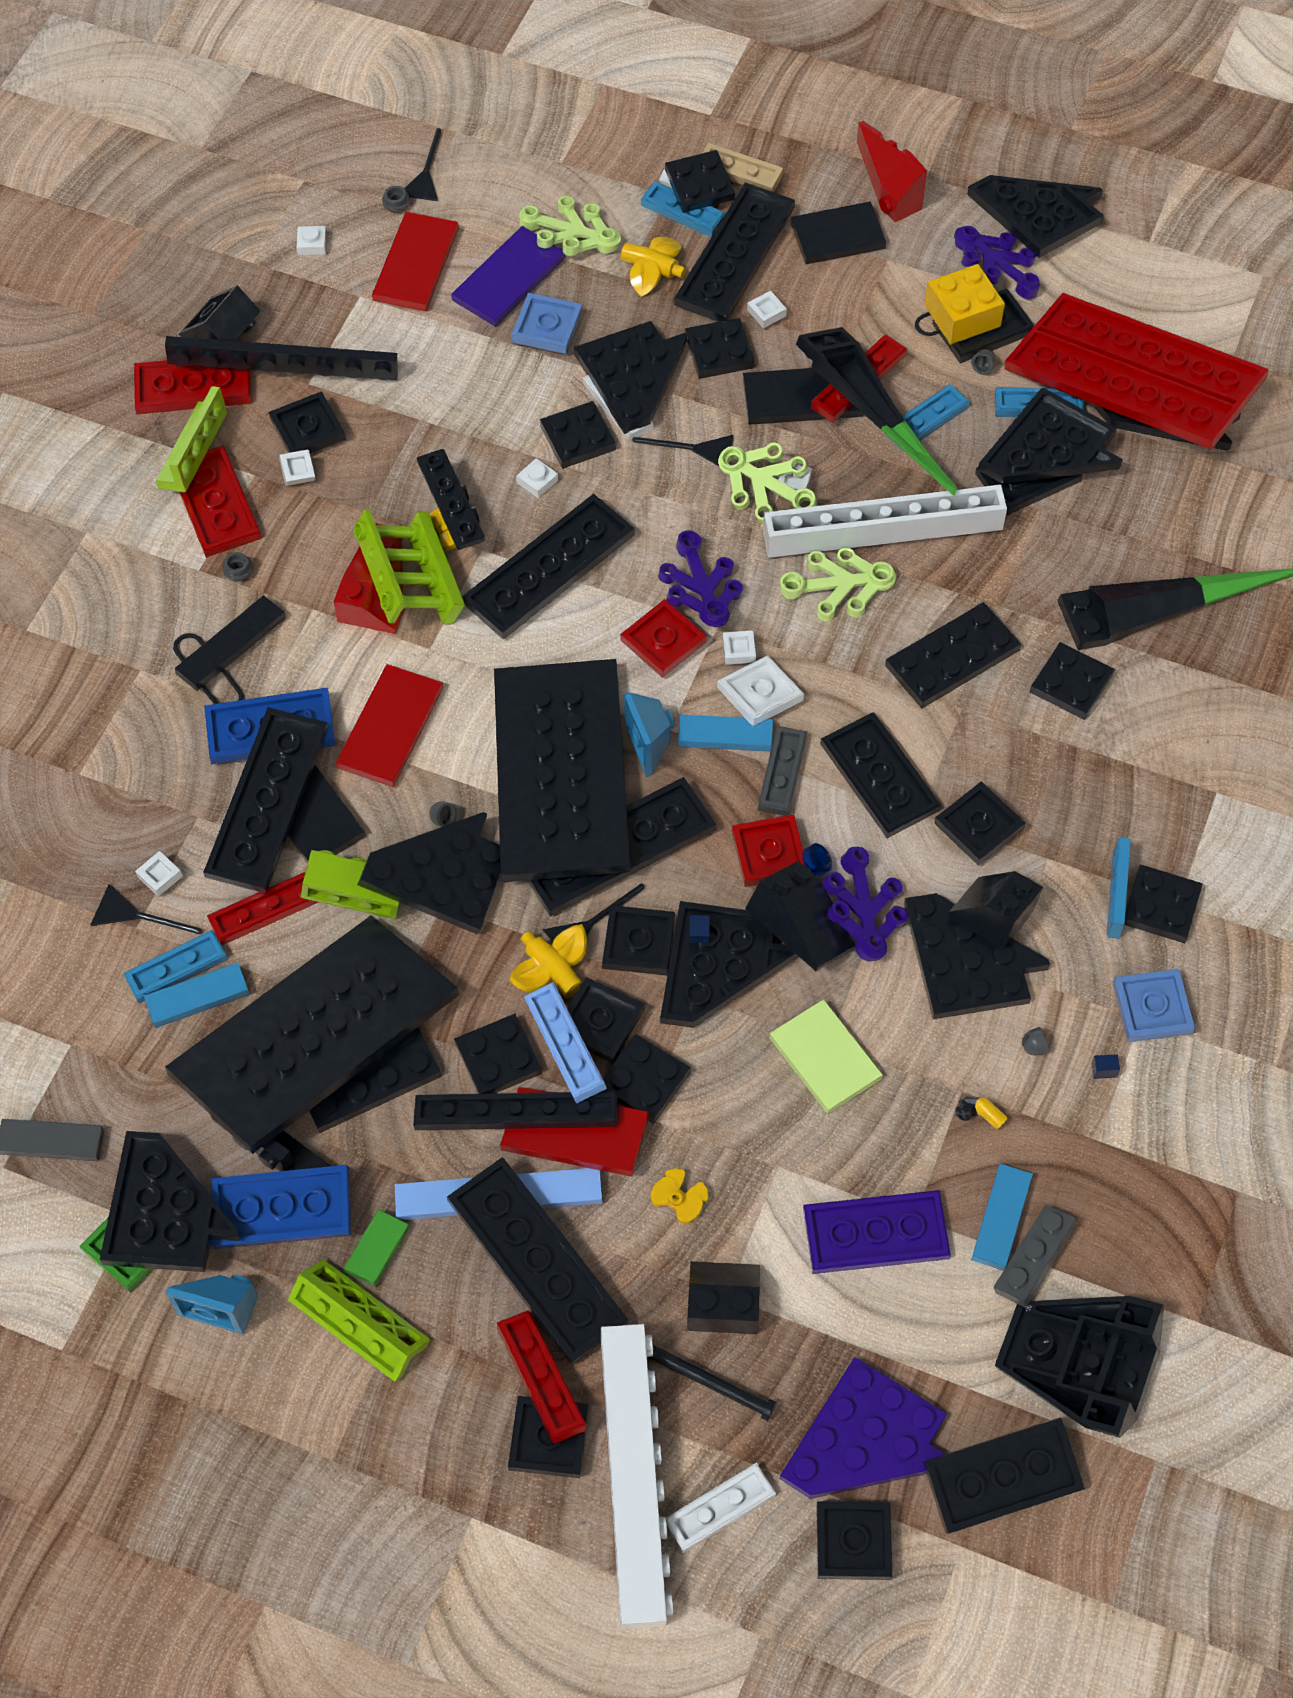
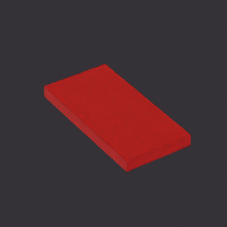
(415, 261)
(178, 387)
(219, 506)
(389, 725)
(589, 1147)

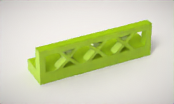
(193, 443)
(353, 1321)

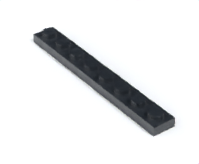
(281, 358)

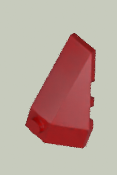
(893, 173)
(357, 597)

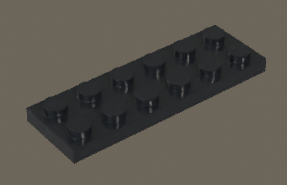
(734, 252)
(548, 566)
(266, 800)
(656, 829)
(536, 1259)

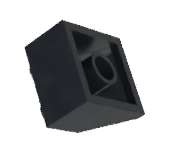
(223, 317)
(997, 906)
(723, 1298)

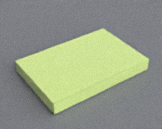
(825, 1056)

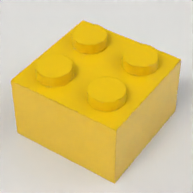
(964, 304)

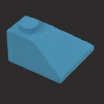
(647, 729)
(215, 1301)

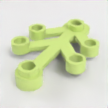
(602, 238)
(763, 477)
(841, 581)

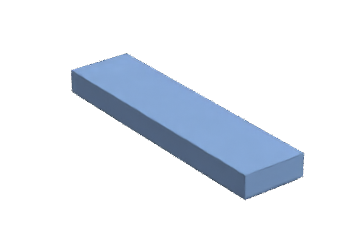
(565, 1042)

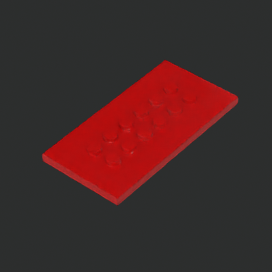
(1137, 370)

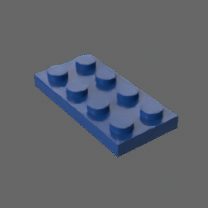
(236, 723)
(285, 1205)

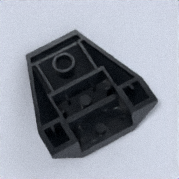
(1086, 1356)

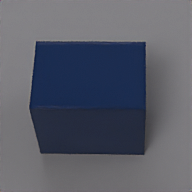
(699, 929)
(1105, 1066)

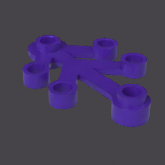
(969, 240)
(711, 610)
(869, 942)

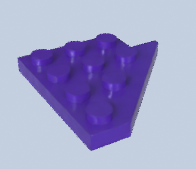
(864, 1436)

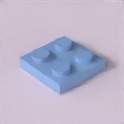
(547, 323)
(1153, 1005)

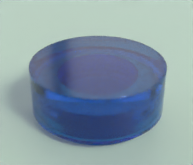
(817, 859)

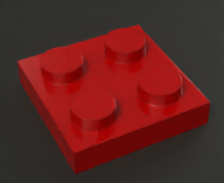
(663, 638)
(766, 847)

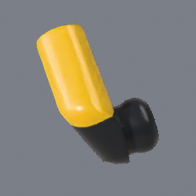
(980, 1107)

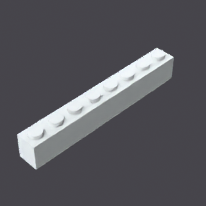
(884, 521)
(633, 1477)

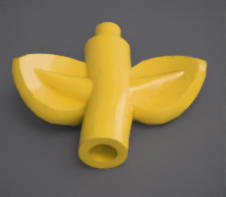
(652, 263)
(551, 962)

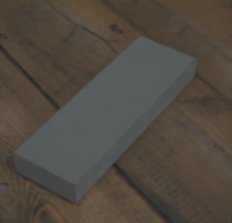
(782, 771)
(50, 1139)

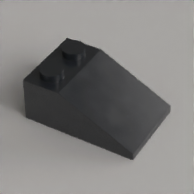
(796, 911)

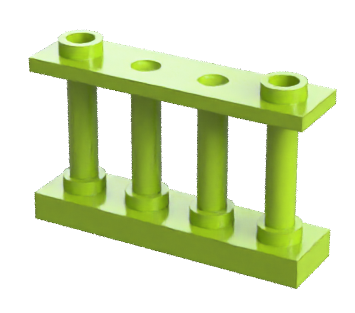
(426, 551)

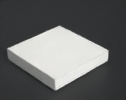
(760, 690)

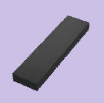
(230, 643)

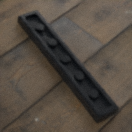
(514, 1111)

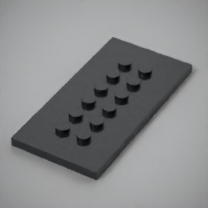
(560, 771)
(311, 1033)

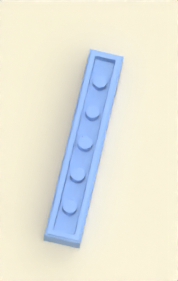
(549, 1188)

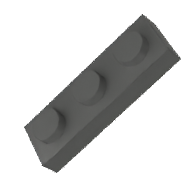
(1035, 1255)

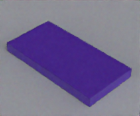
(507, 276)
(876, 1232)

